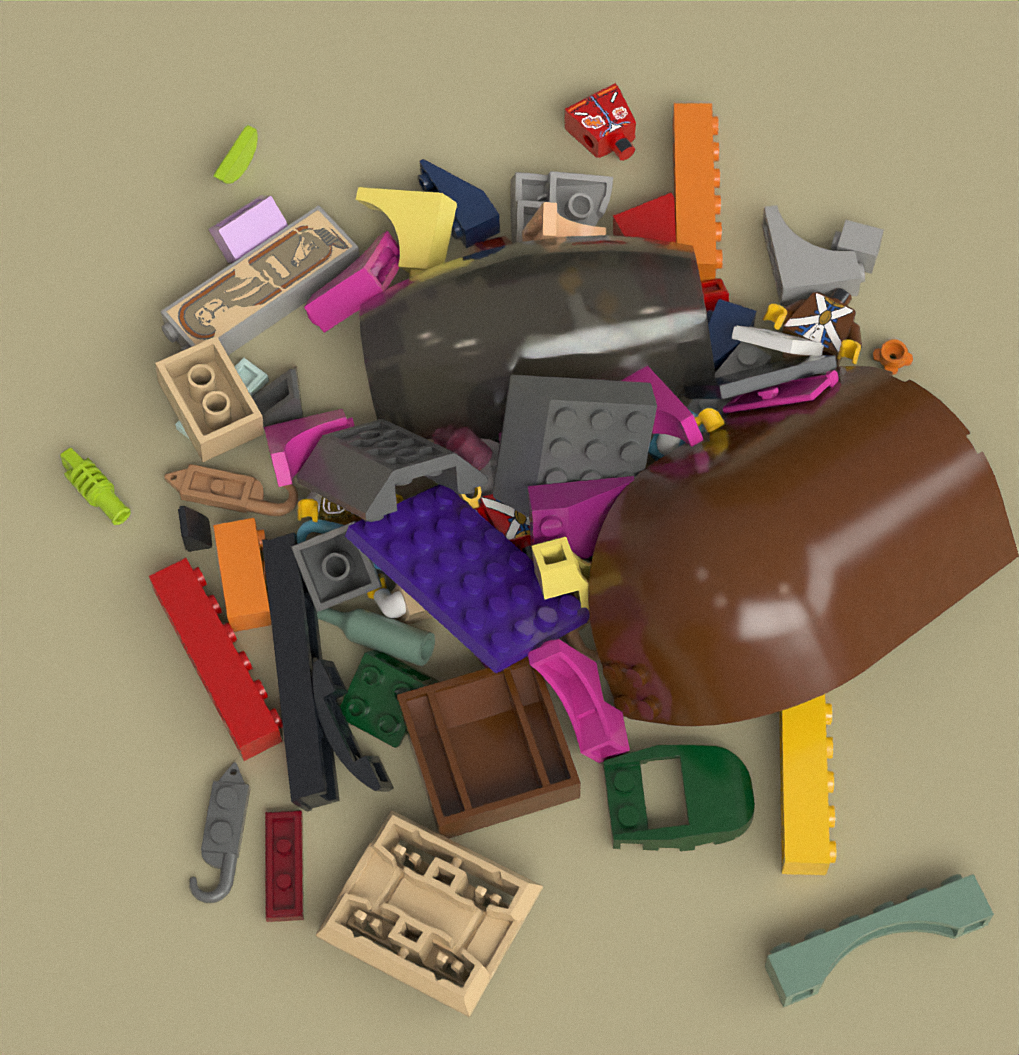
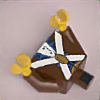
(821, 321)

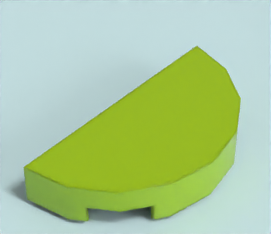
(238, 157)

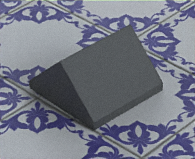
(334, 568)

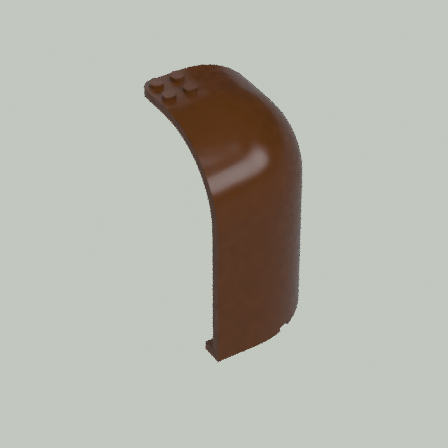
(791, 551)

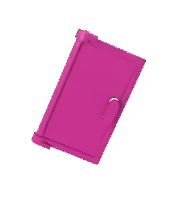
(785, 393)

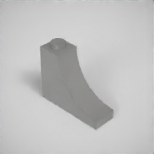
(806, 268)

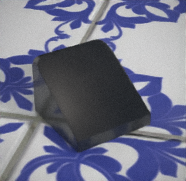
(194, 529)

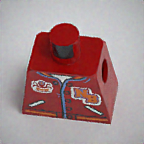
(603, 123)

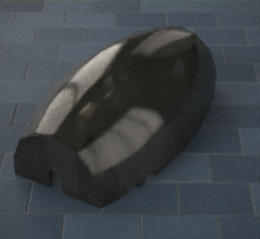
(542, 307)

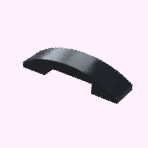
(327, 689)

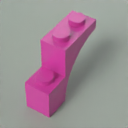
(577, 683)

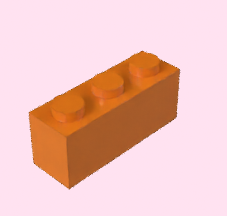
(243, 574)

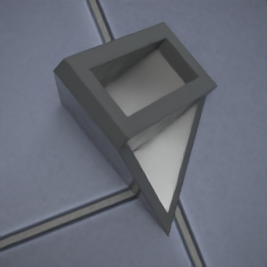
(280, 399)

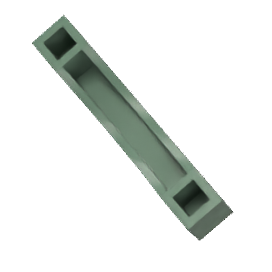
(947, 911)

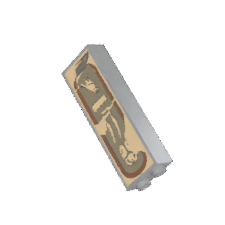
(262, 284)

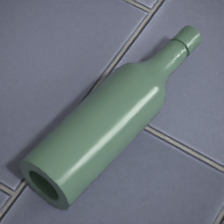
(383, 634)

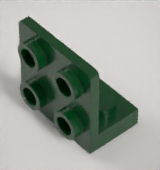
(373, 695)

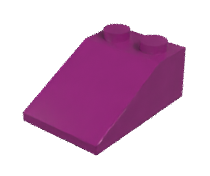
(573, 511)

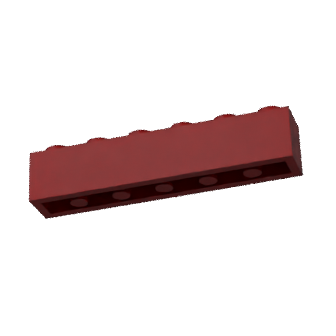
(216, 659)

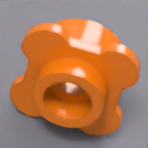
(893, 348)

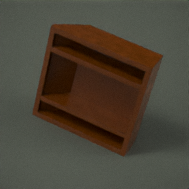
(488, 748)

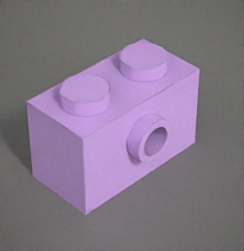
(248, 227)

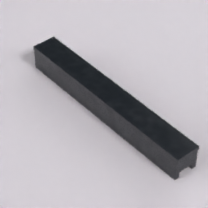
(296, 649)

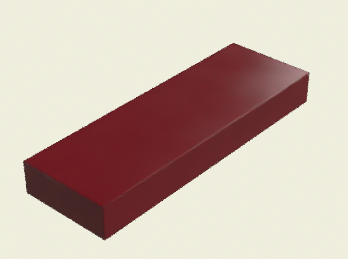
(284, 866)

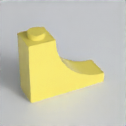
(421, 224)

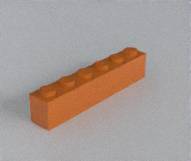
(696, 184)

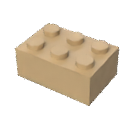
(209, 398)

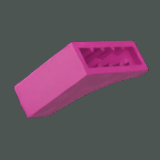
(356, 284)
(671, 414)
(294, 441)

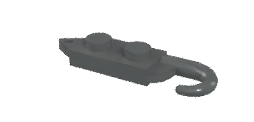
(223, 832)

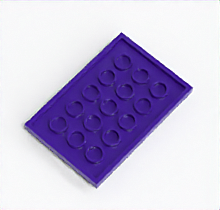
(467, 576)

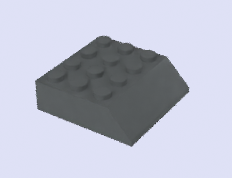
(571, 433)

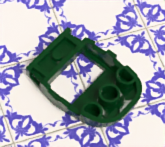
(715, 792)

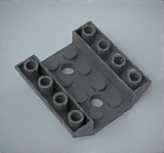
(366, 462)

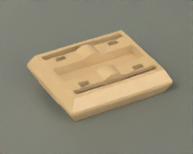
(429, 913)

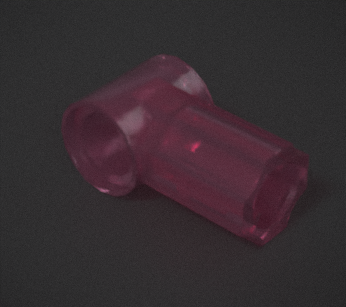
(464, 444)

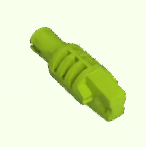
(94, 486)

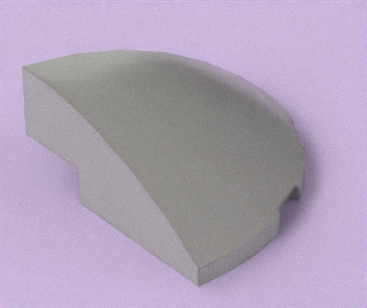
(578, 197)

